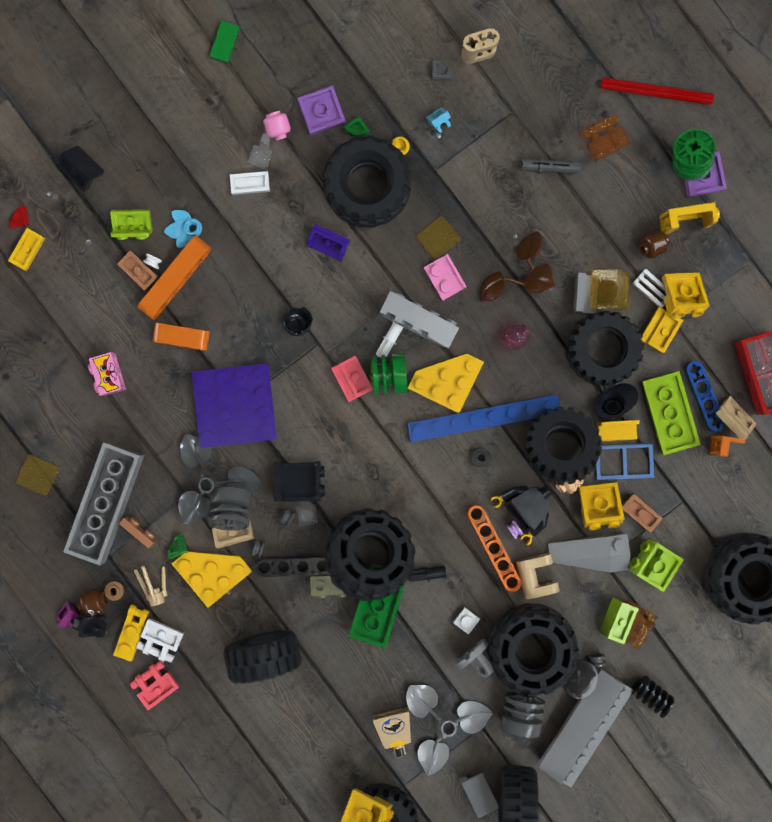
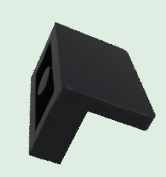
(79, 167)

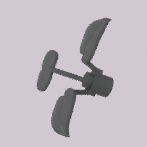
(195, 506)

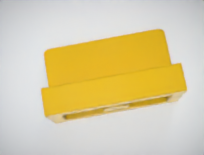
(618, 430)

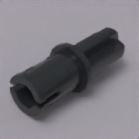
(427, 574)

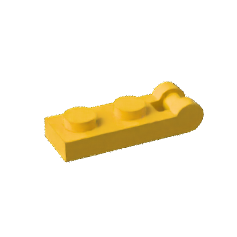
(131, 633)

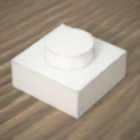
(466, 620)

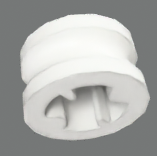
(152, 261)

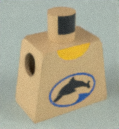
(394, 729)

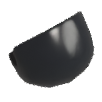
(297, 321)

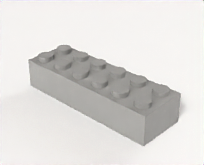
(104, 503)

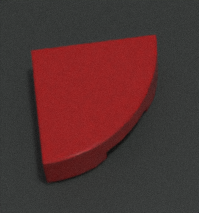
(19, 218)

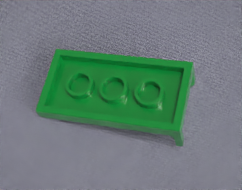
(375, 618)

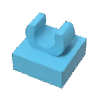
(438, 117)

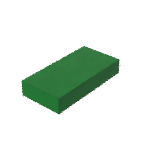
(224, 42)

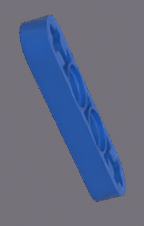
(702, 397)

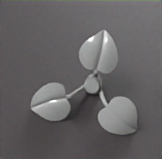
(471, 715)

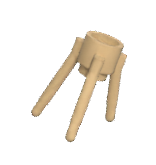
(153, 595)

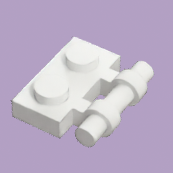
(162, 635)

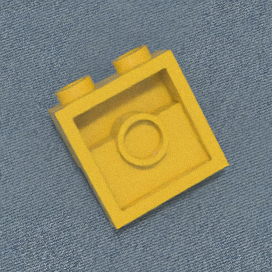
(685, 294)
(601, 506)
(366, 808)

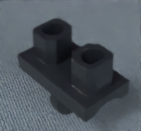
(91, 626)

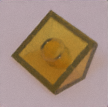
(610, 290)

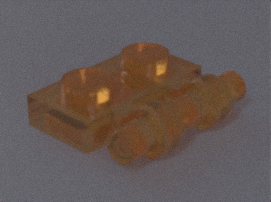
(609, 143)
(648, 625)

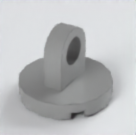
(476, 659)
(583, 680)

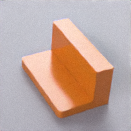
(720, 445)

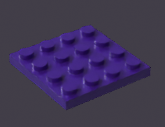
(234, 405)

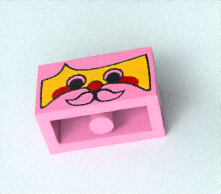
(106, 374)

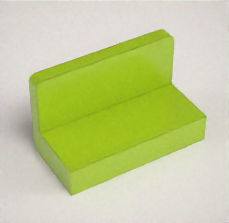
(618, 620)

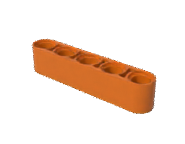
(174, 277)
(500, 554)

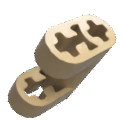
(473, 45)
(528, 576)

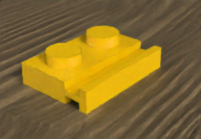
(661, 330)

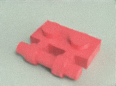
(159, 689)

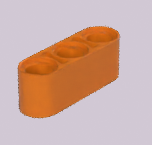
(181, 336)

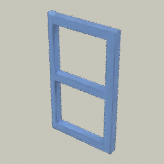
(624, 462)

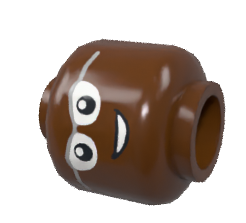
(92, 602)

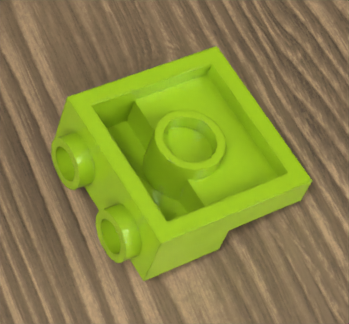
(655, 564)

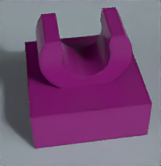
(66, 614)

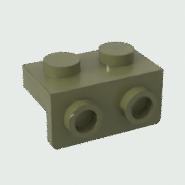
(323, 586)

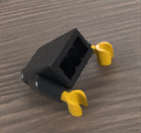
(528, 508)

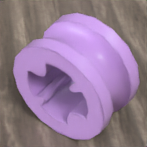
(514, 529)

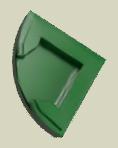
(357, 128)
(177, 547)

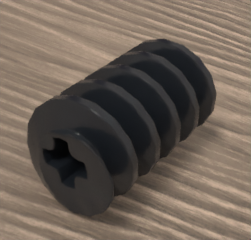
(653, 694)

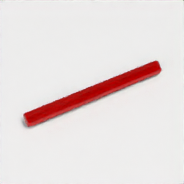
(657, 91)

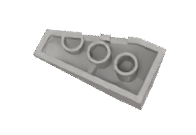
(598, 552)

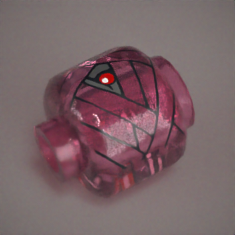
(516, 337)

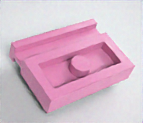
(445, 277)

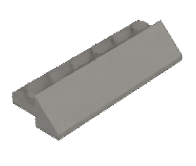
(584, 729)

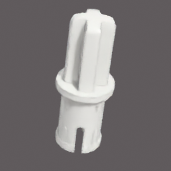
(389, 340)

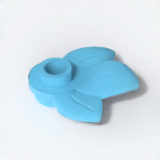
(181, 228)

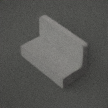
(582, 294)
(479, 794)

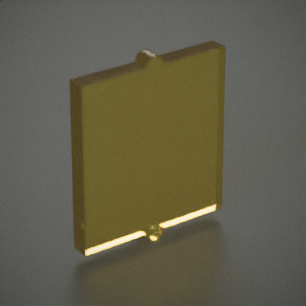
(438, 237)
(38, 475)

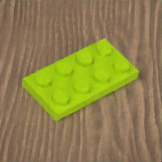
(670, 413)

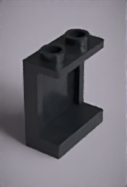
(298, 482)

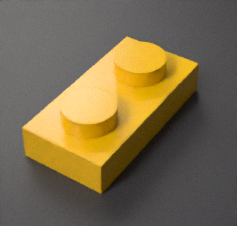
(26, 249)

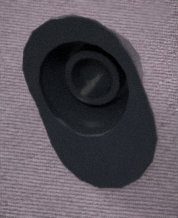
(616, 401)

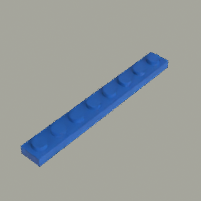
(482, 418)

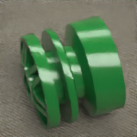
(692, 164)
(389, 374)

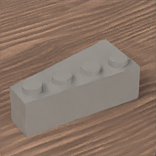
(418, 320)

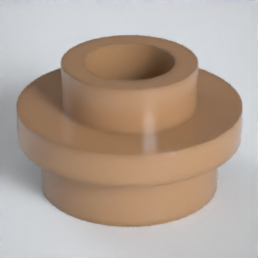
(118, 586)

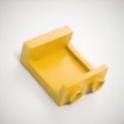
(707, 212)

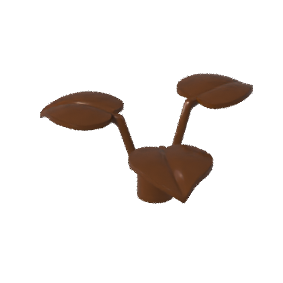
(536, 281)

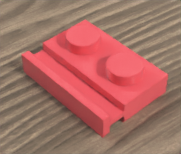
(352, 378)

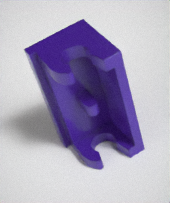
(328, 242)

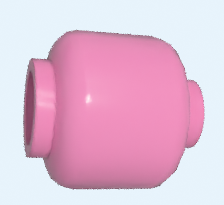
(277, 125)

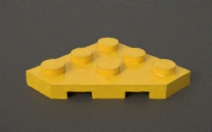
(447, 381)
(211, 573)

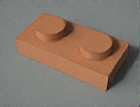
(138, 270)
(641, 513)
(144, 536)

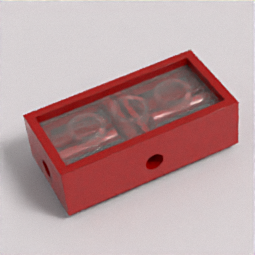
(756, 363)

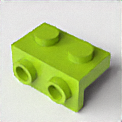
(131, 223)

